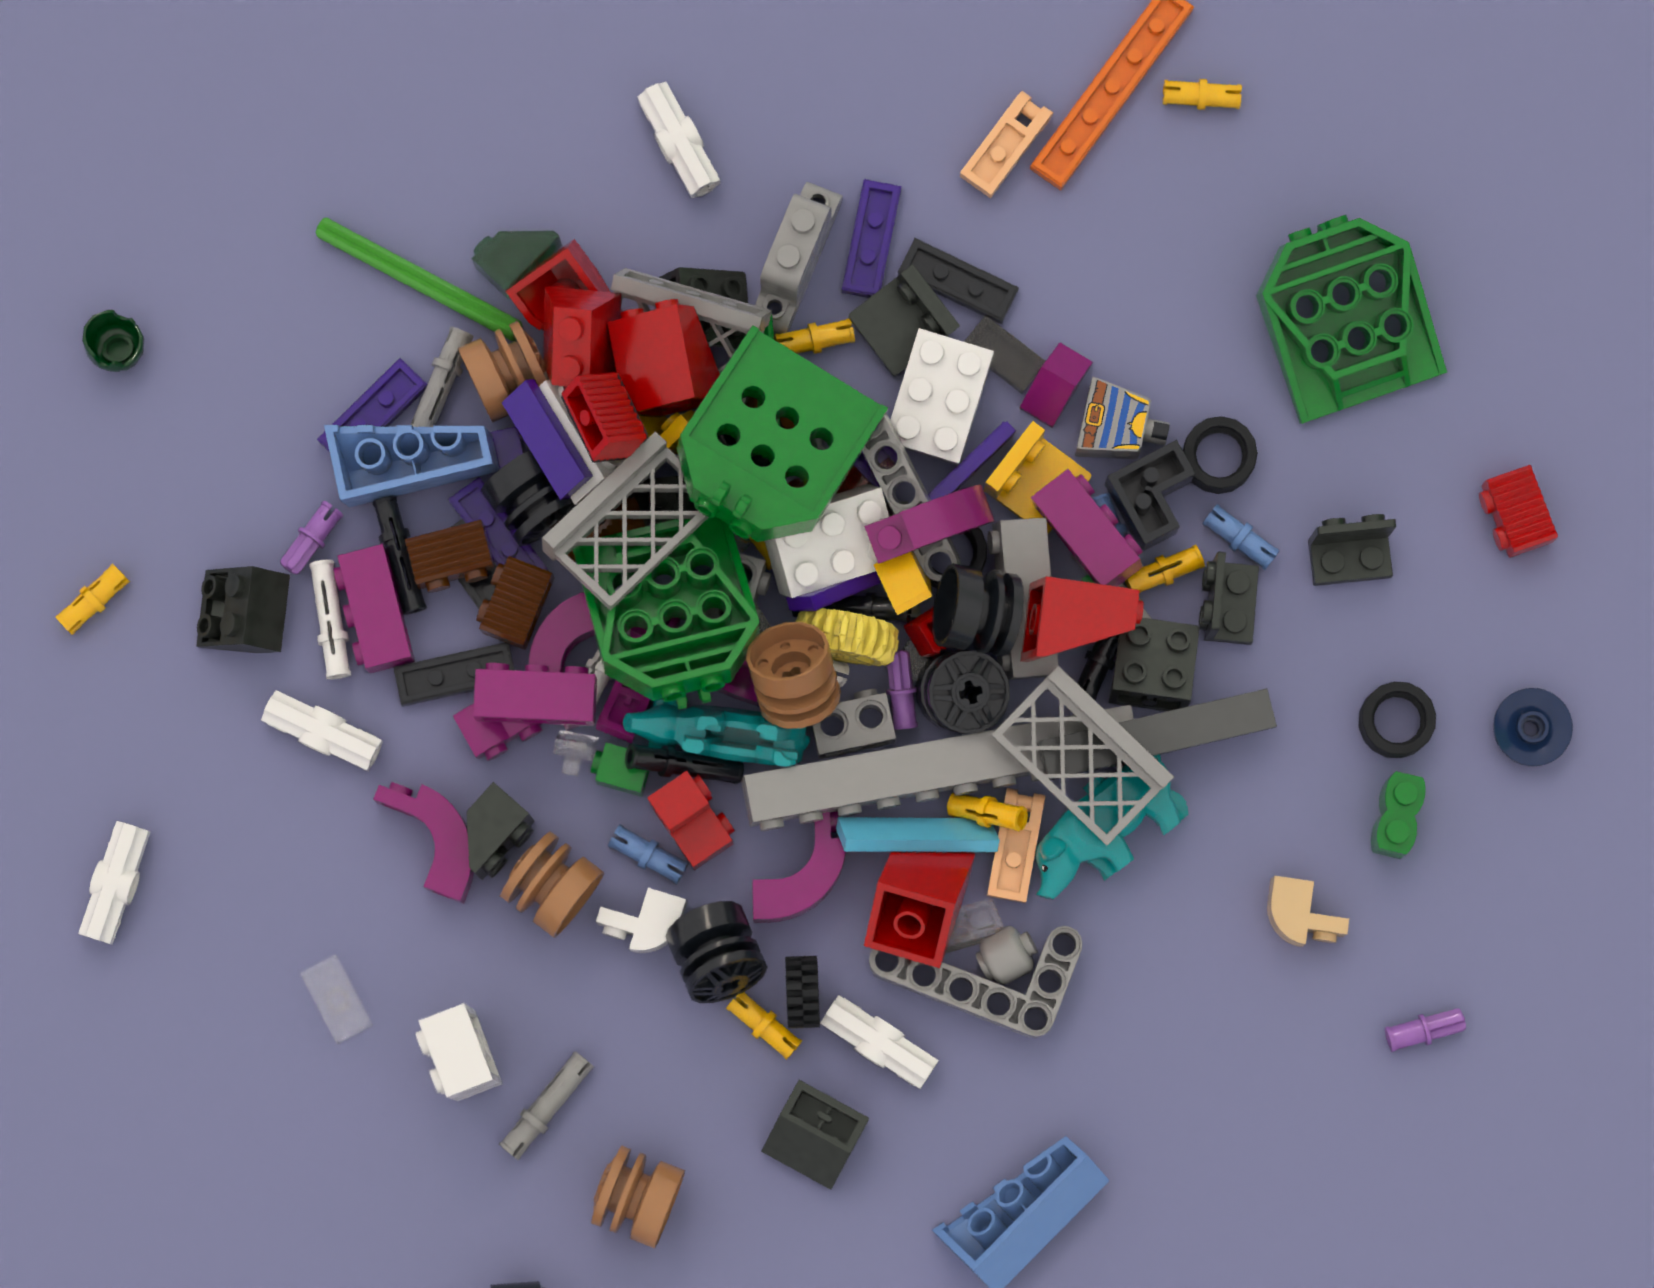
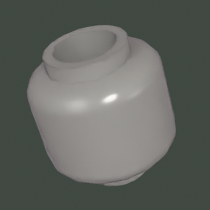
(1006, 955)

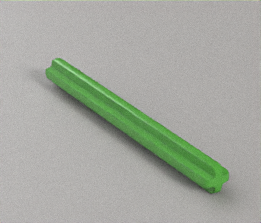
(415, 277)

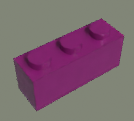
(1088, 530)
(373, 609)
(535, 695)

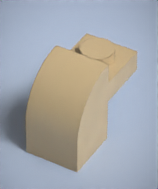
(1291, 917)

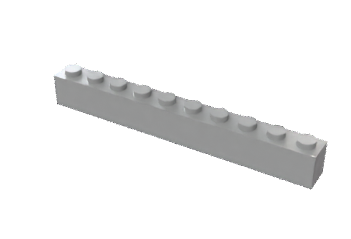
(897, 774)

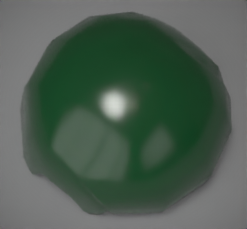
(113, 341)

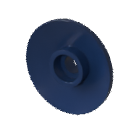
(1549, 716)

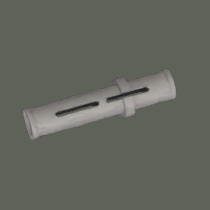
(442, 378)
(546, 1105)

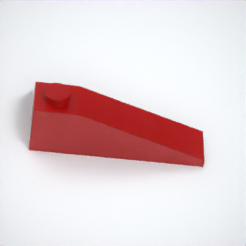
(565, 269)

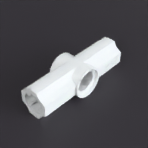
(678, 139)
(322, 730)
(114, 882)
(879, 1042)

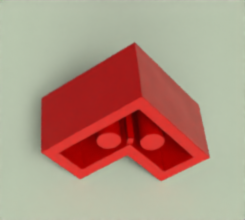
(690, 821)

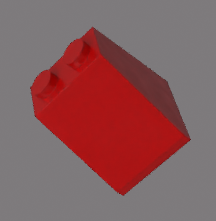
(578, 332)
(663, 358)
(1074, 614)
(918, 904)

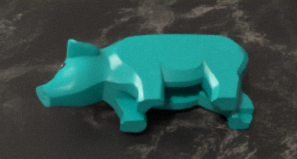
(719, 733)
(1073, 842)

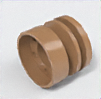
(503, 370)
(793, 675)
(551, 884)
(637, 1196)

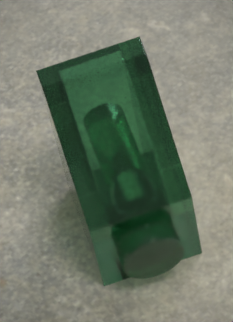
(513, 255)

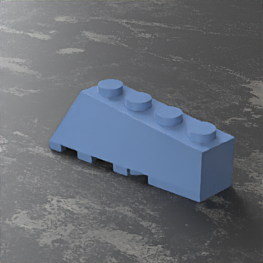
(405, 459)
(1023, 1213)

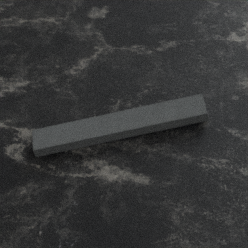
(1171, 731)

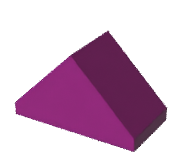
(1055, 384)

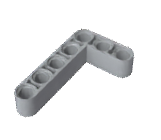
(891, 478)
(982, 988)

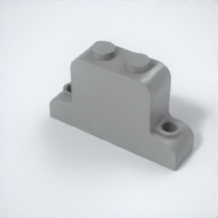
(797, 252)

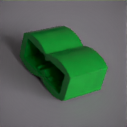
(1398, 804)

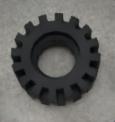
(802, 992)

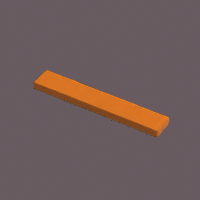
(1110, 90)

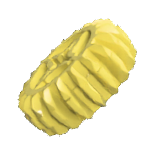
(855, 636)

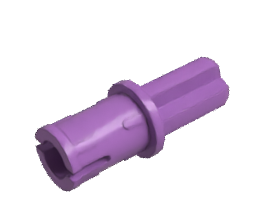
(310, 539)
(902, 691)
(1425, 1029)

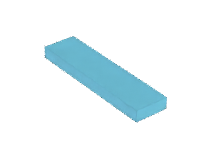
(915, 835)

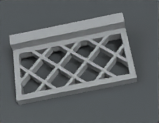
(709, 306)
(600, 505)
(1107, 730)

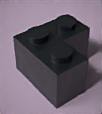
(1141, 490)

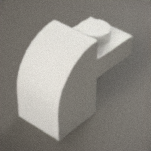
(648, 930)

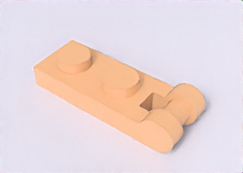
(1005, 145)
(1016, 851)

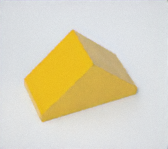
(904, 581)

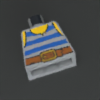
(1117, 423)

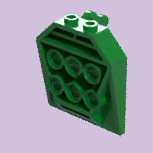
(1347, 256)
(758, 498)
(686, 658)

